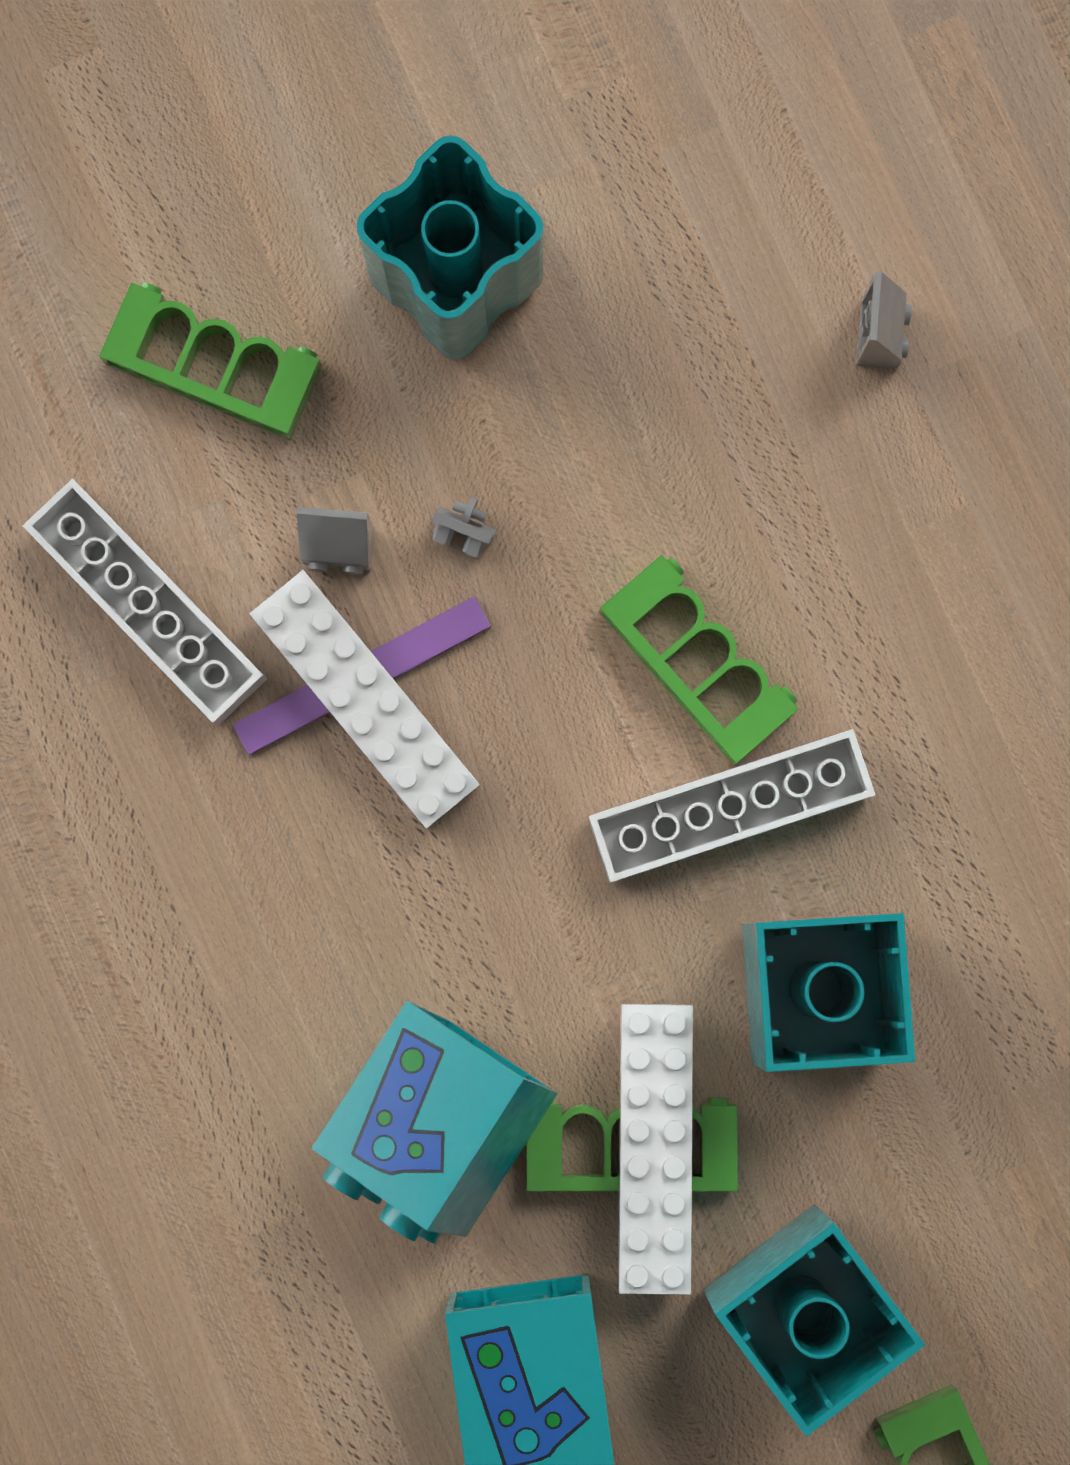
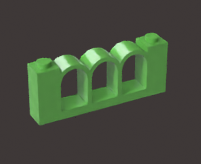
(134, 330)
(637, 600)
(717, 1150)
(925, 1421)

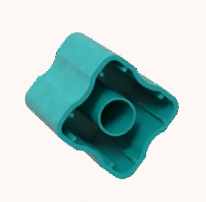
(452, 247)

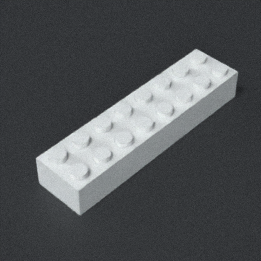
(145, 602)
(364, 699)
(731, 806)
(655, 1149)

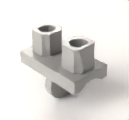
(449, 522)

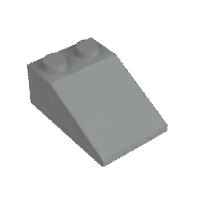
(882, 324)
(335, 540)

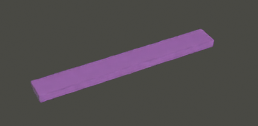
(395, 656)

